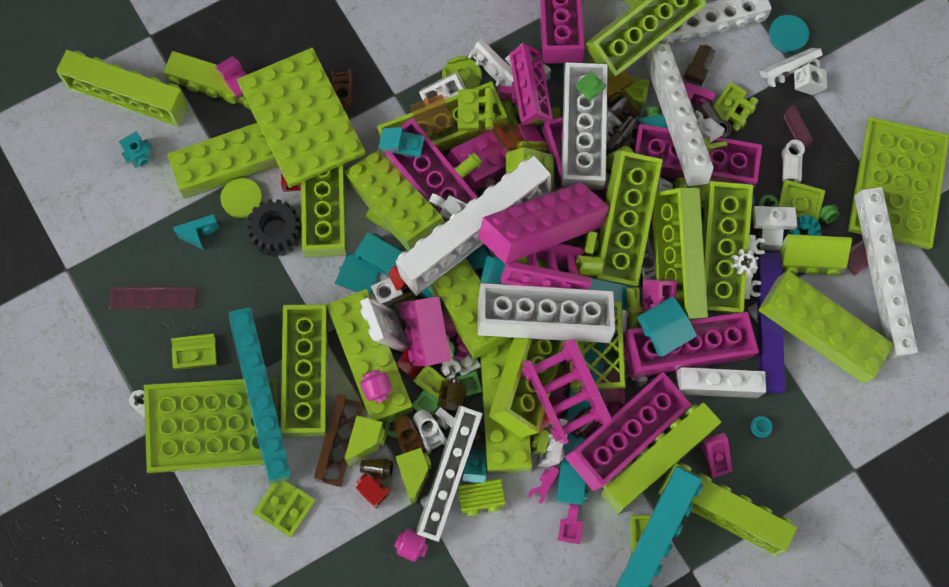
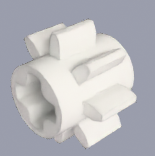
(737, 263)

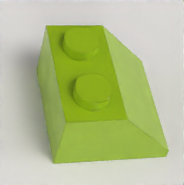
(365, 440)
(414, 472)

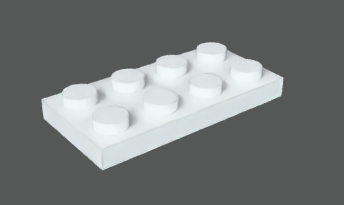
(384, 325)

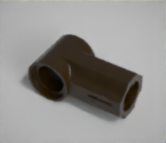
(698, 68)
(709, 111)

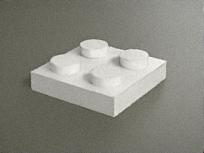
(554, 449)

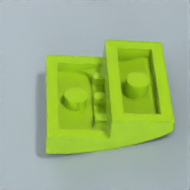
(284, 507)

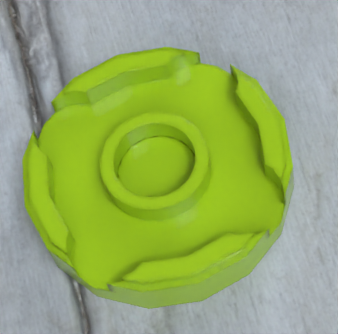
(468, 71)
(240, 197)

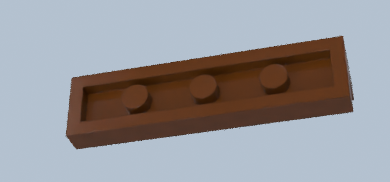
(330, 440)

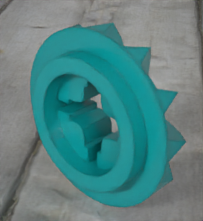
(805, 222)

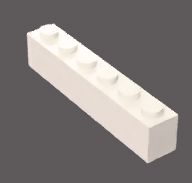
(448, 473)

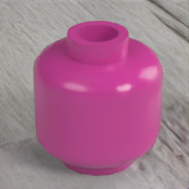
(376, 386)
(411, 545)

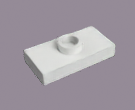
(774, 217)

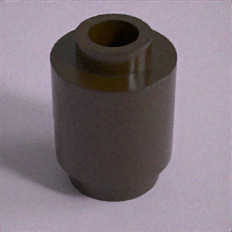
(585, 430)

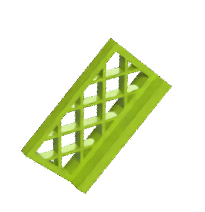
(576, 386)

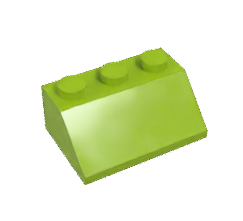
(815, 254)

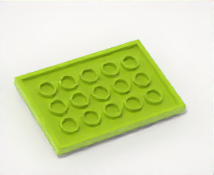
(301, 117)
(910, 170)
(201, 426)

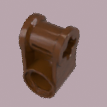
(342, 85)
(407, 434)

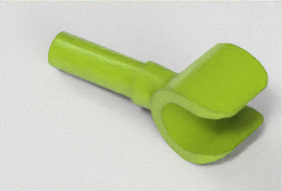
(714, 145)

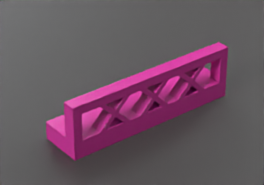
(527, 84)

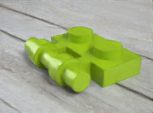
(729, 101)
(469, 109)

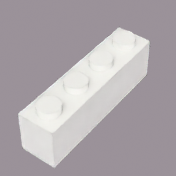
(720, 382)

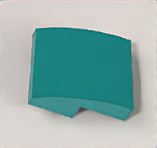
(667, 326)

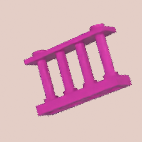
(532, 275)
(579, 373)

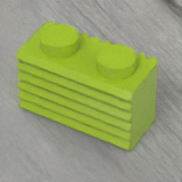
(481, 496)

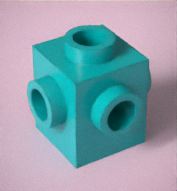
(136, 150)

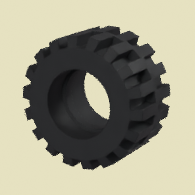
(270, 212)

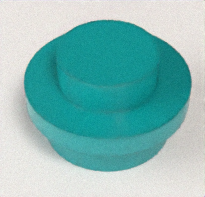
(761, 426)

